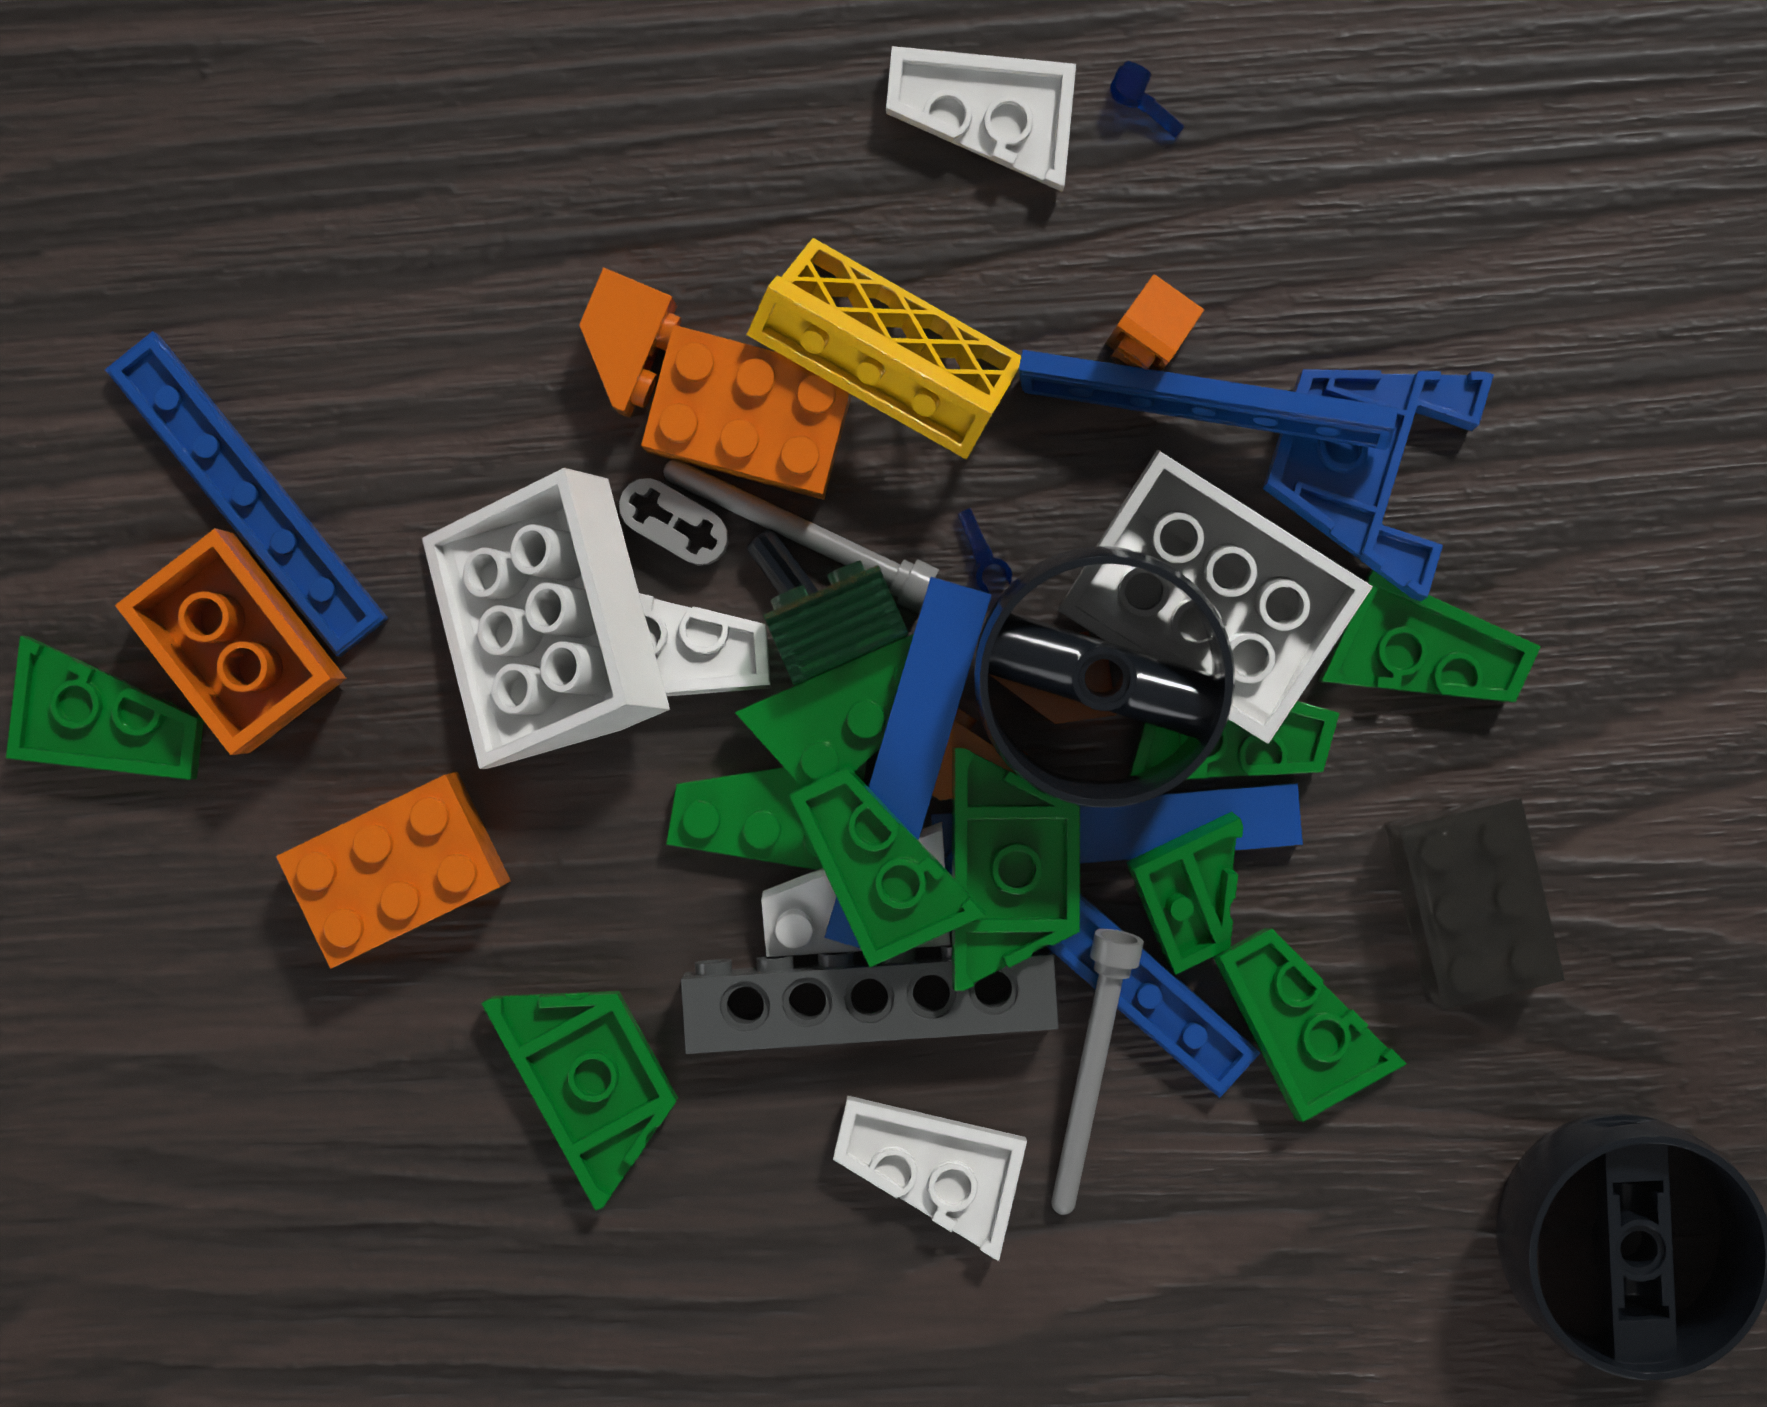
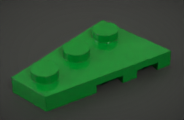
(1427, 649)
(832, 717)
(1296, 747)
(878, 869)
(1302, 1029)

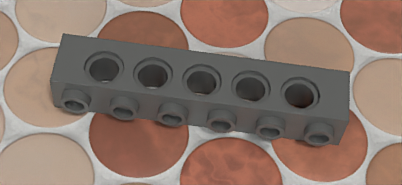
(715, 1027)

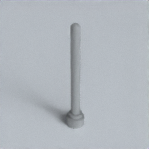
(905, 580)
(1114, 958)

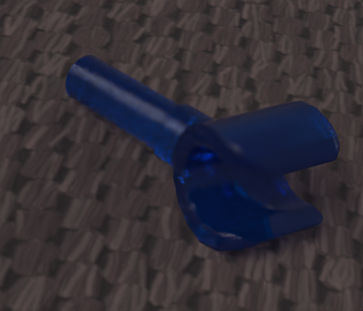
(1129, 90)
(981, 550)

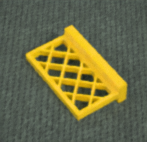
(861, 358)

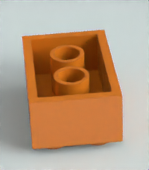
(745, 413)
(230, 642)
(393, 869)

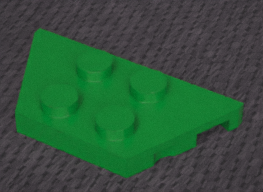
(1016, 861)
(587, 1077)

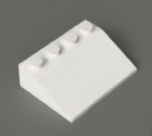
(1269, 588)
(544, 619)

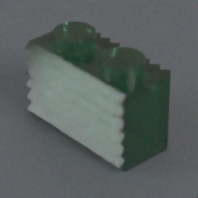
(835, 622)

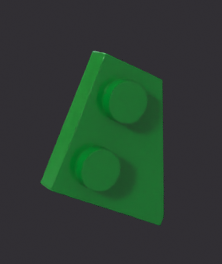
(1190, 891)

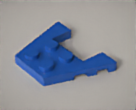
(1348, 486)

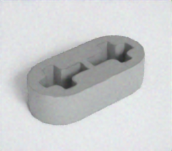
(682, 509)

